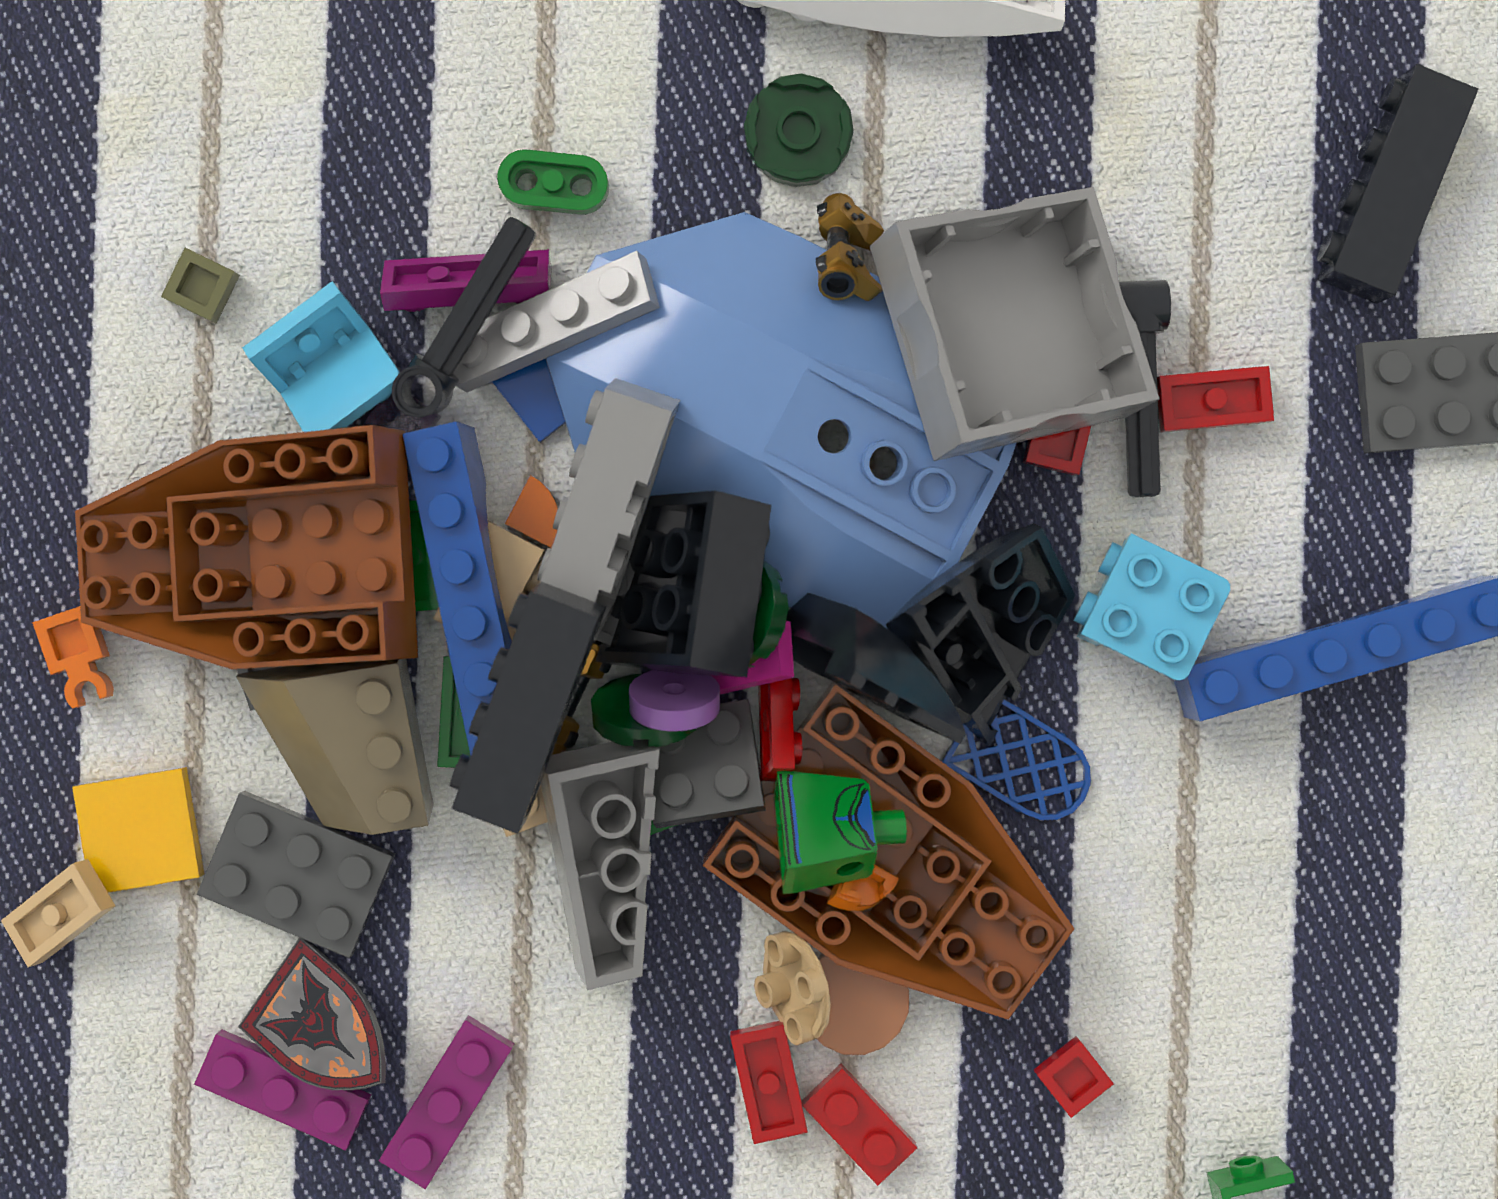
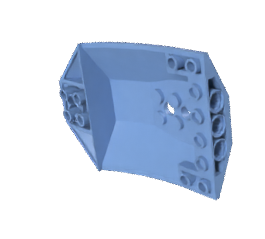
(755, 379)

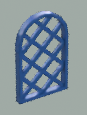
(1039, 794)

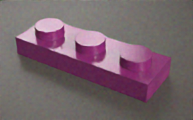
(441, 280)
(254, 1080)
(446, 1102)

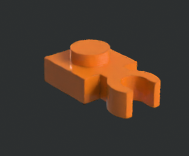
(74, 649)

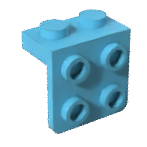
(324, 362)
(1152, 607)

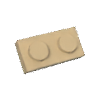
(58, 913)

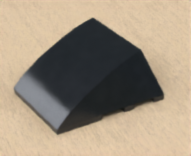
(986, 621)
(871, 663)

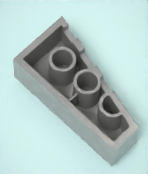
(608, 492)
(600, 831)

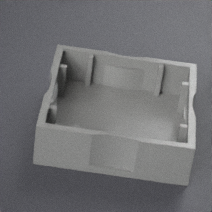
(1012, 322)

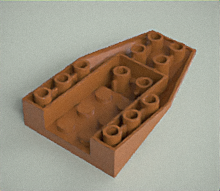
(260, 552)
(966, 905)

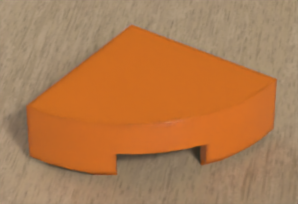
(535, 512)
(864, 892)

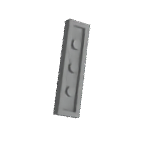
(558, 320)

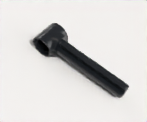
(1151, 310)
(464, 321)

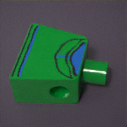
(829, 829)

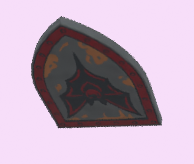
(318, 1023)

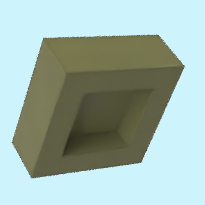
(200, 285)

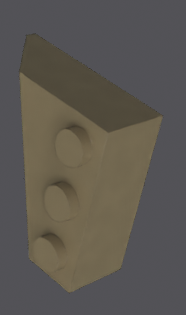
(348, 740)

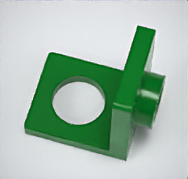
(1248, 1176)

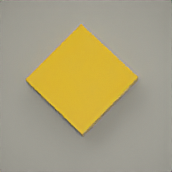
(139, 829)

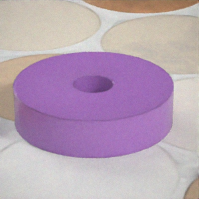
(674, 700)

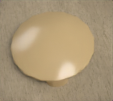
(794, 987)

